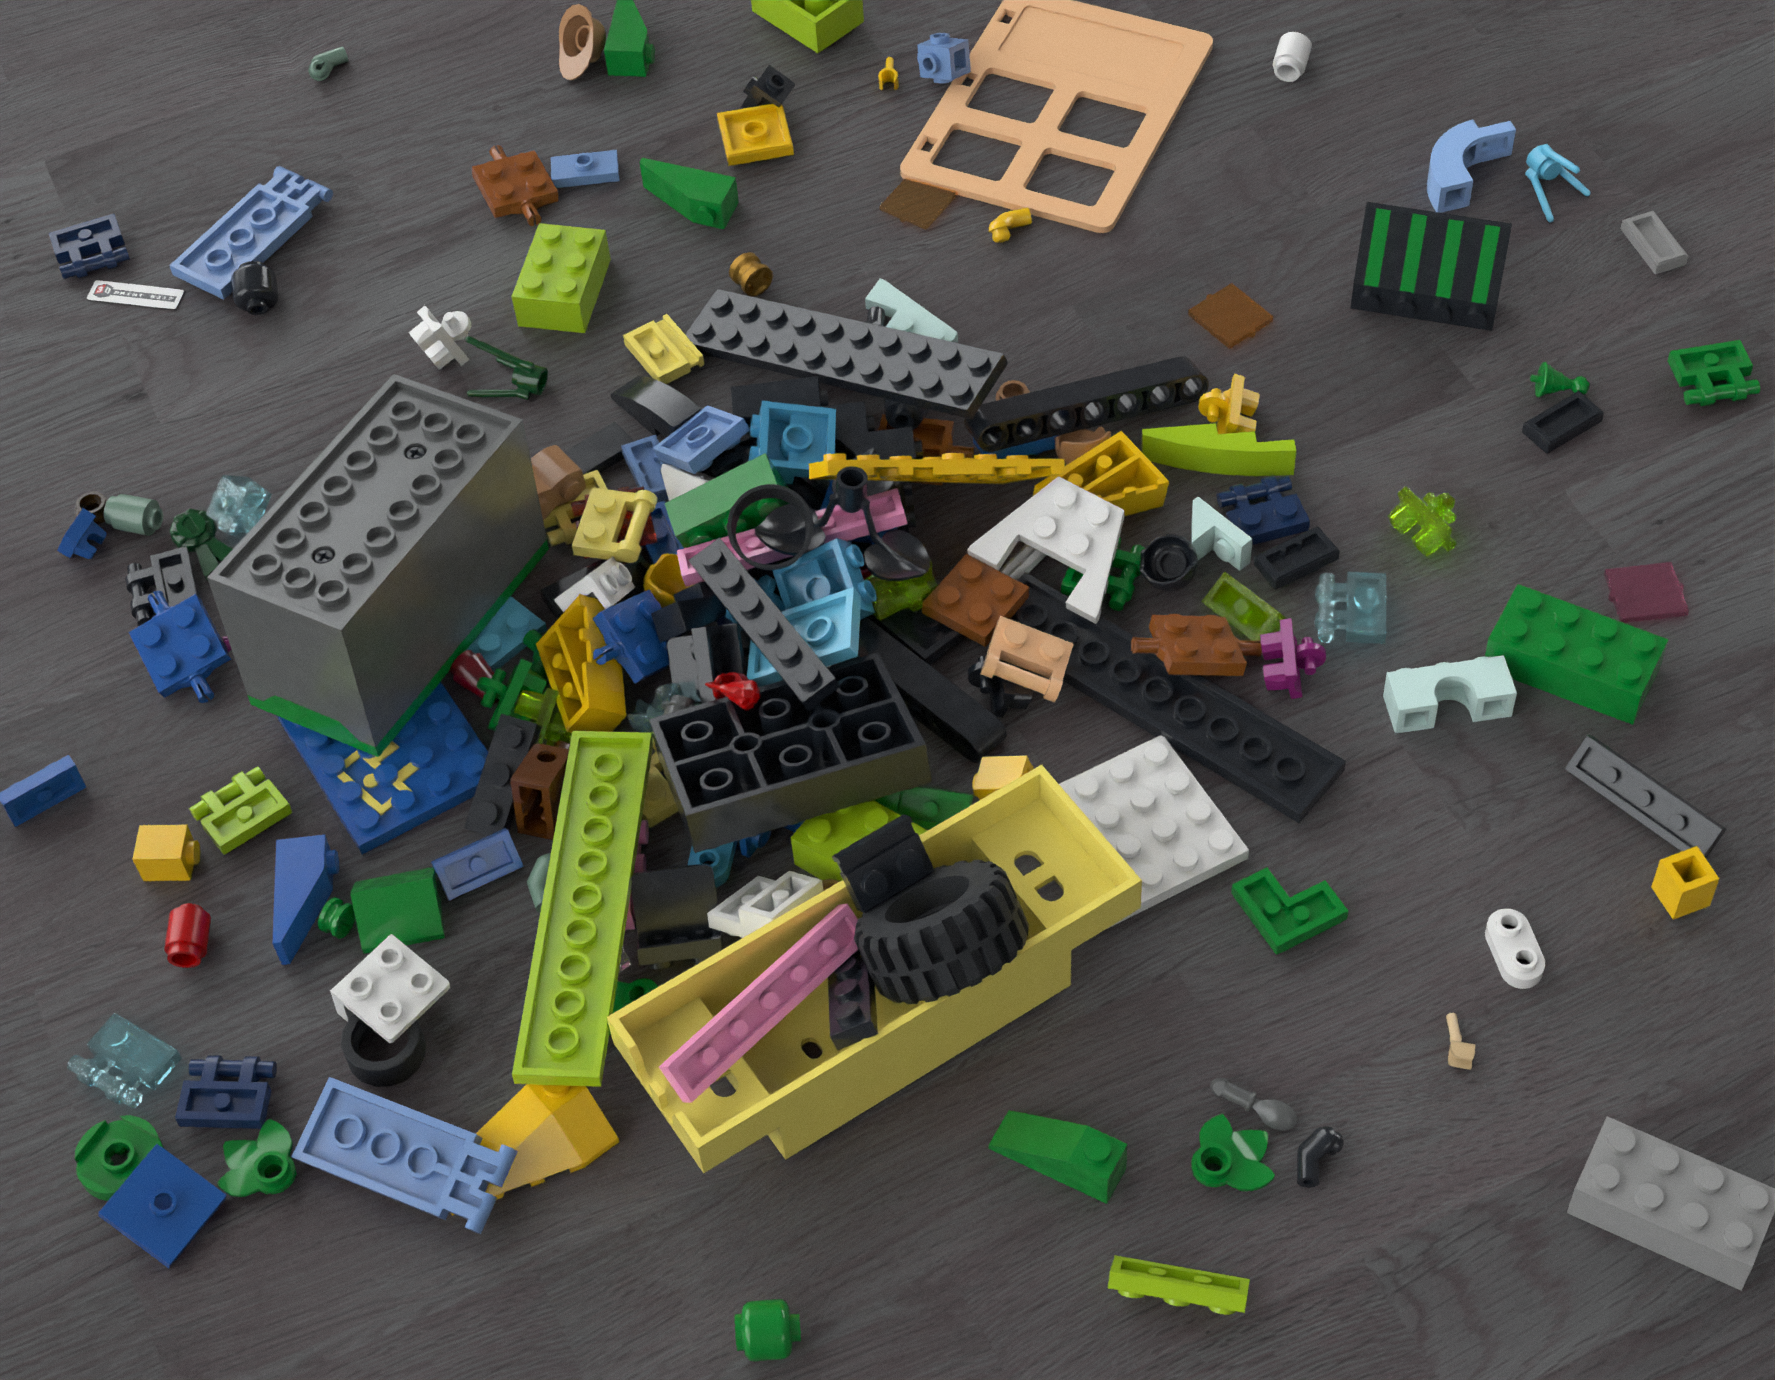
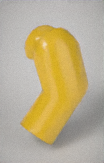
(1009, 220)

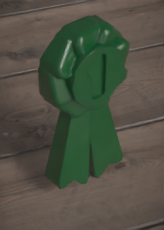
(198, 533)

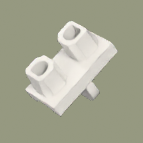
(439, 339)

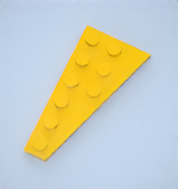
(944, 469)

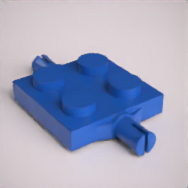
(632, 637)
(180, 646)

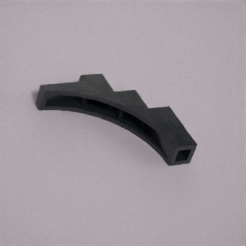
(854, 429)

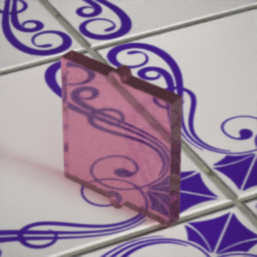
(1646, 592)

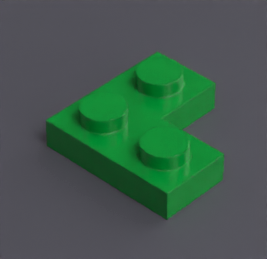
(1287, 919)

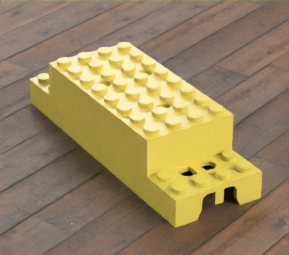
(806, 1098)

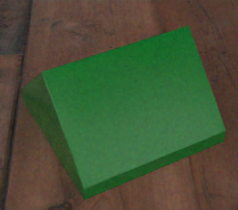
(400, 906)

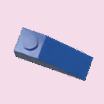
(301, 889)

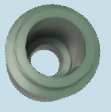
(133, 514)

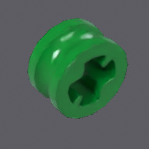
(336, 918)

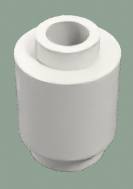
(1291, 56)

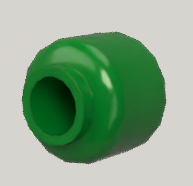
(766, 1330)

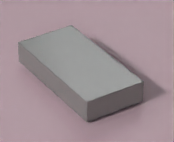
(1654, 242)

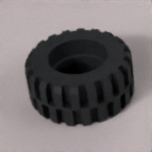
(942, 932)

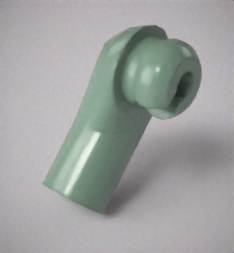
(323, 63)
(537, 880)

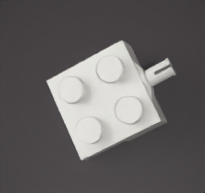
(762, 902)

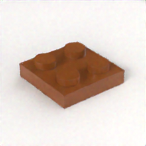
(974, 599)

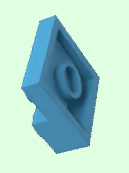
(793, 436)
(823, 573)

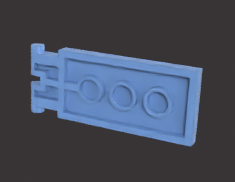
(250, 231)
(403, 1154)

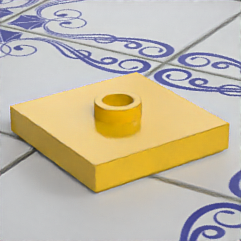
(755, 134)

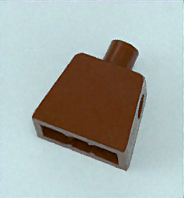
(538, 789)

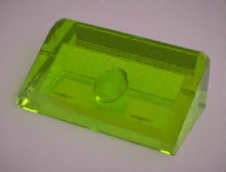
(1242, 608)

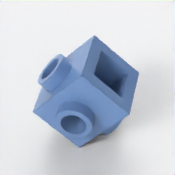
(943, 58)

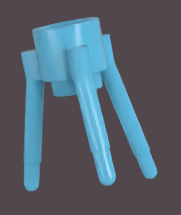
(1547, 165)

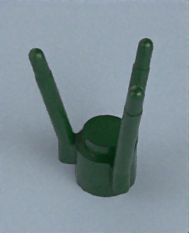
(526, 375)

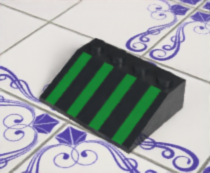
(1430, 265)

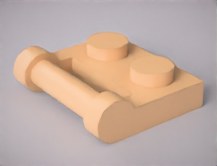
(1028, 650)

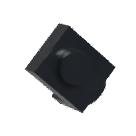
(770, 85)

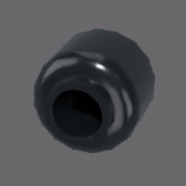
(254, 287)

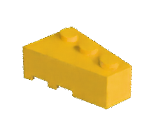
(1118, 475)
(588, 693)

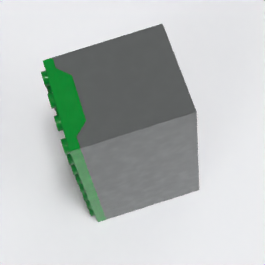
(382, 563)

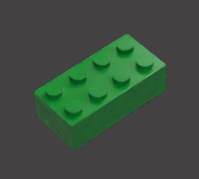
(1577, 653)

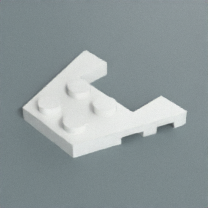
(1068, 527)

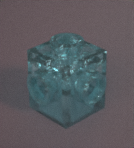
(238, 504)

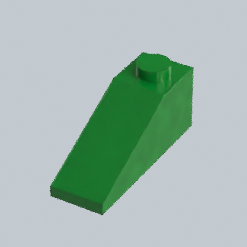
(627, 43)
(694, 193)
(1063, 1152)

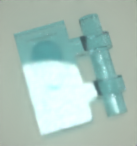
(1364, 607)
(131, 1050)

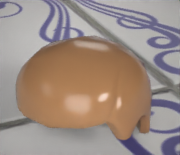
(1075, 444)

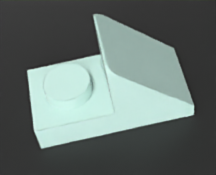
(1217, 533)

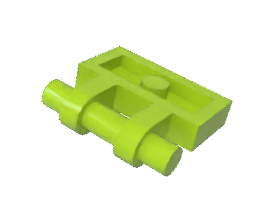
(246, 815)

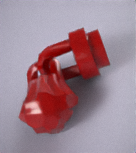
(736, 688)

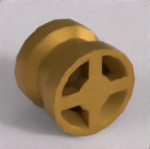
(750, 274)

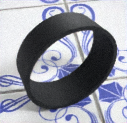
(762, 492)

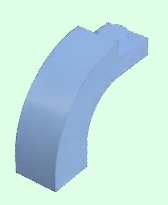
(1456, 150)

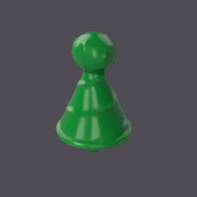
(1550, 381)

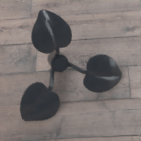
(892, 558)

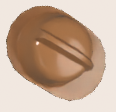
(580, 41)

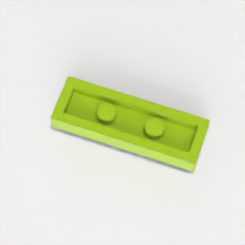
(1178, 1285)

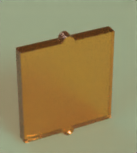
(918, 202)
(1230, 315)

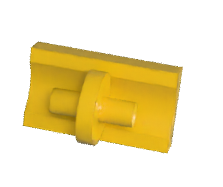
(1227, 406)

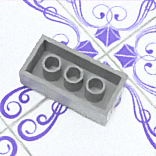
(1674, 1203)

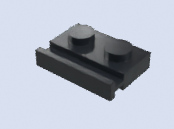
(883, 863)

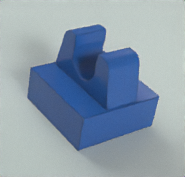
(77, 535)

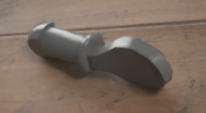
(1272, 1112)

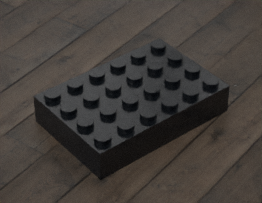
(786, 764)

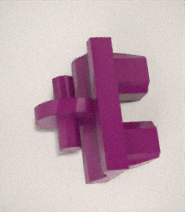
(1284, 645)

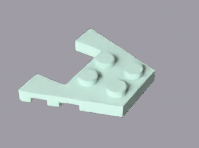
(908, 314)

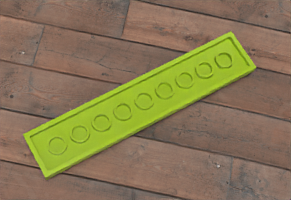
(584, 911)

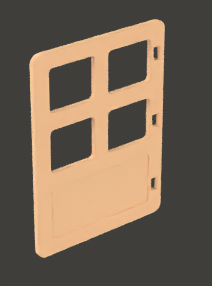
(1077, 54)

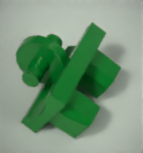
(520, 679)

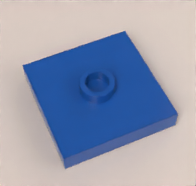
(162, 1205)

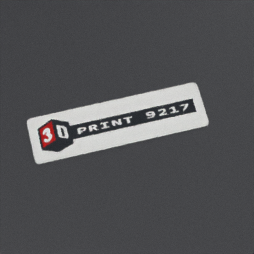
(135, 294)

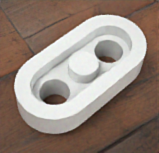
(1514, 944)

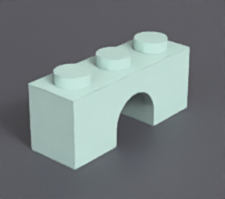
(1479, 684)

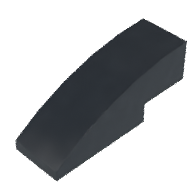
(655, 405)
(692, 609)

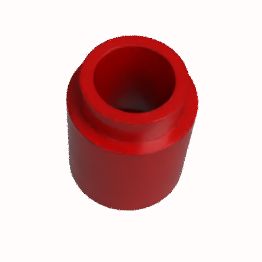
(187, 935)

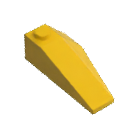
(551, 1131)

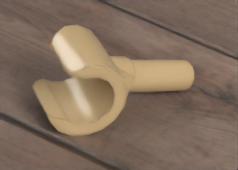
(1460, 1053)

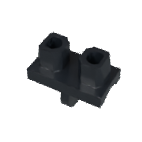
(1002, 692)

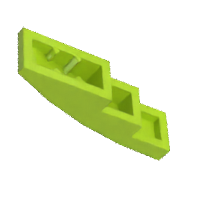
(1206, 451)

